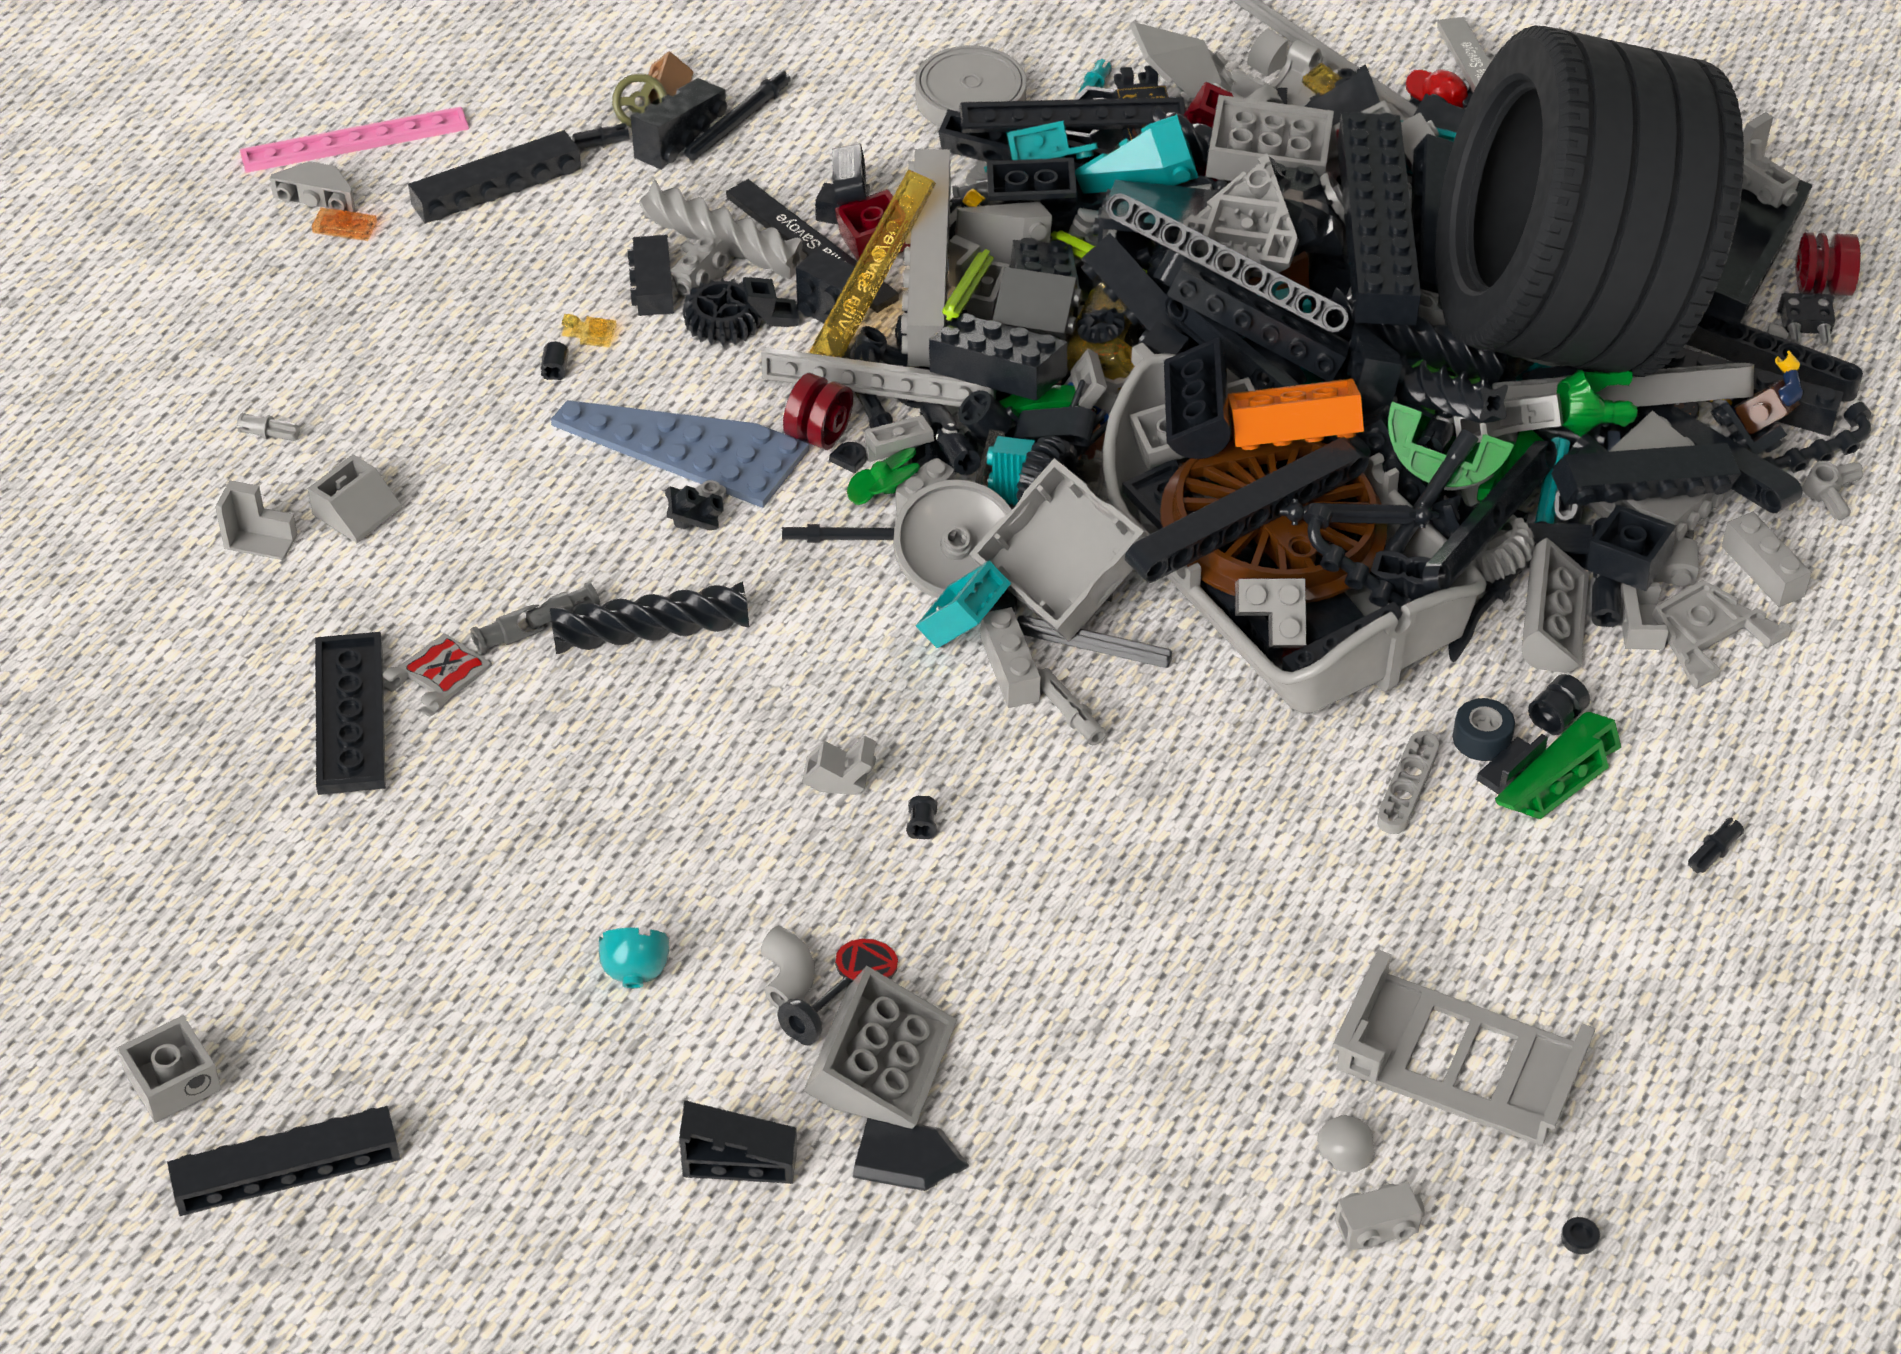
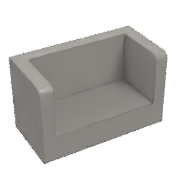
(1637, 618)

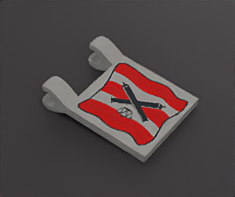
(441, 668)

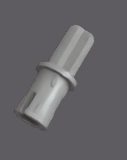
(267, 427)

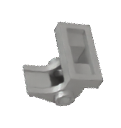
(1097, 389)

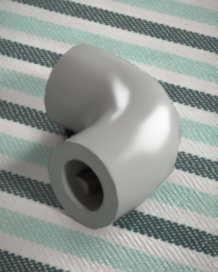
(795, 966)

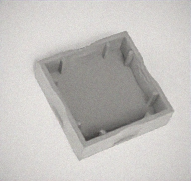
(1060, 549)

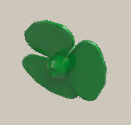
(882, 477)

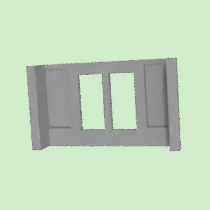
(1532, 1082)

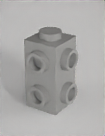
(1379, 1216)

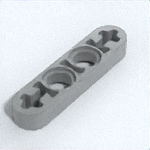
(1407, 782)

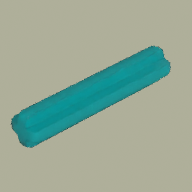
(1546, 502)

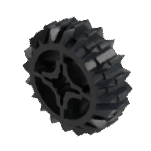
(720, 312)
(1041, 455)

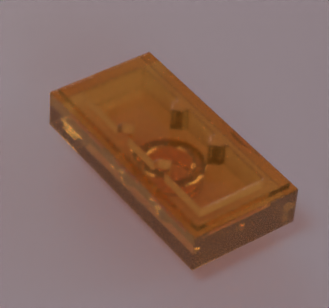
(344, 224)

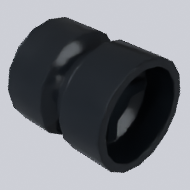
(1559, 704)

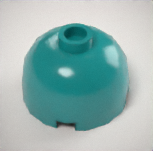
(633, 956)

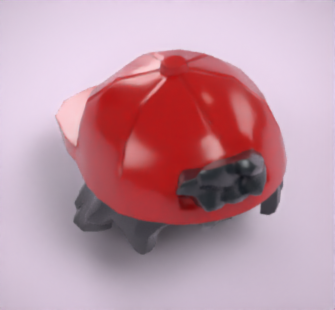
(1441, 83)

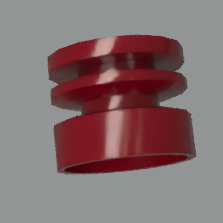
(1835, 264)

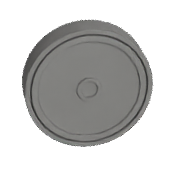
(967, 76)

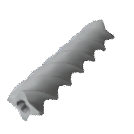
(742, 236)

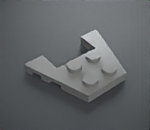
(1704, 617)

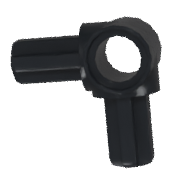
(873, 347)

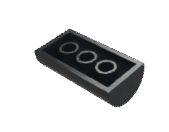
(1197, 400)

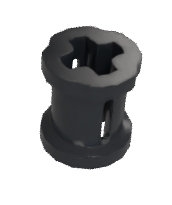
(922, 817)

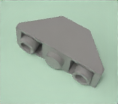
(313, 185)

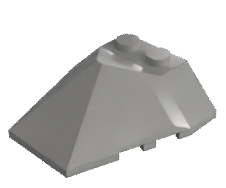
(1181, 59)

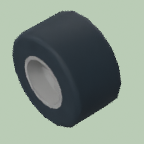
(1483, 729)

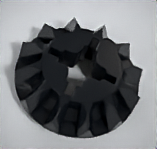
(1102, 331)

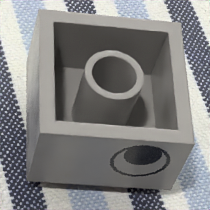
(169, 1068)

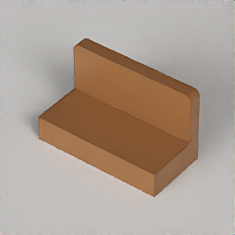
(670, 73)

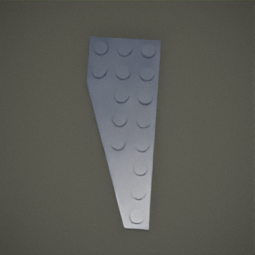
(736, 454)

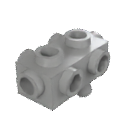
(1766, 179)
(700, 264)

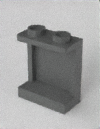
(1038, 302)

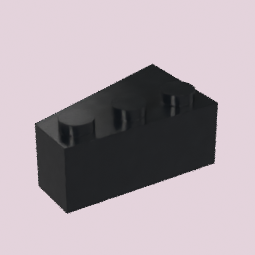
(735, 1146)

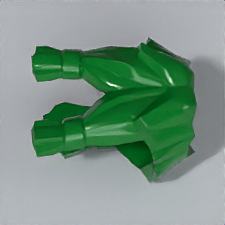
(1586, 408)

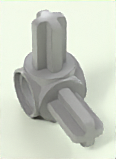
(1825, 483)

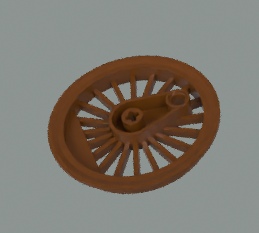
(1279, 539)

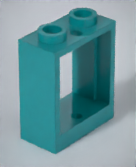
(963, 604)

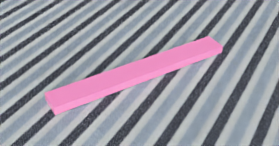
(353, 139)

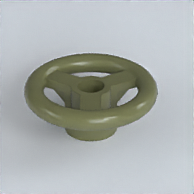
(618, 101)

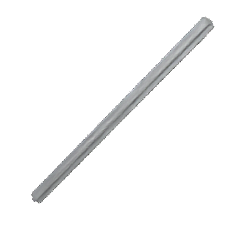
(1331, 57)

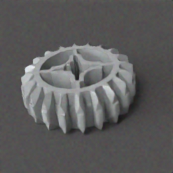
(1506, 550)

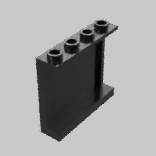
(1170, 200)

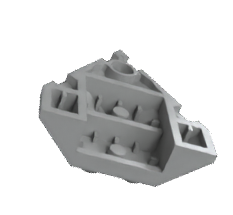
(1249, 219)

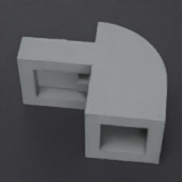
(839, 771)

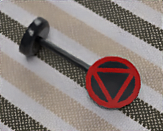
(802, 1020)

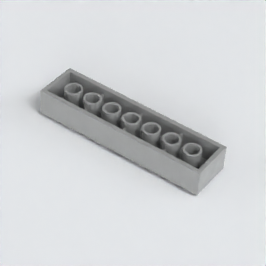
(927, 259)

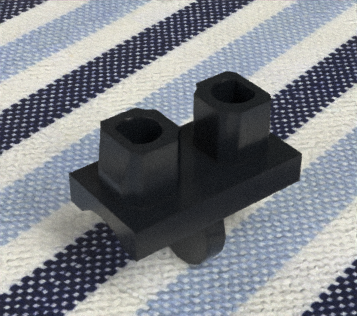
(690, 508)

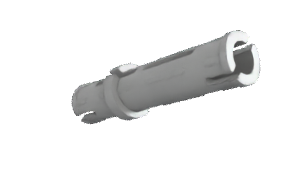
(1076, 714)

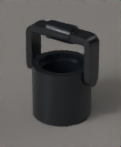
(983, 412)

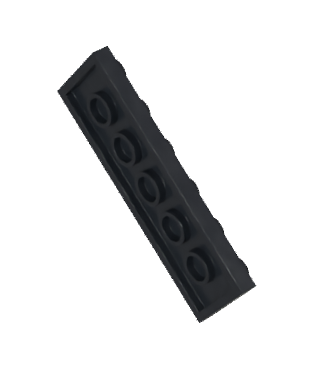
(349, 713)

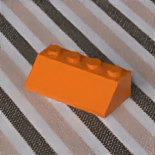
(1295, 413)

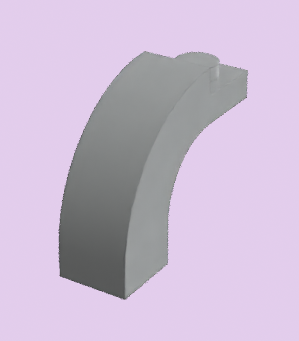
(1522, 415)

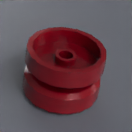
(818, 411)

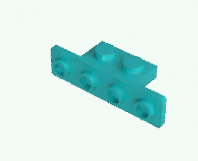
(1044, 142)

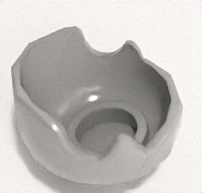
(1346, 1143)

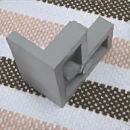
(251, 527)

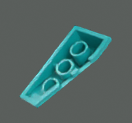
(1153, 157)

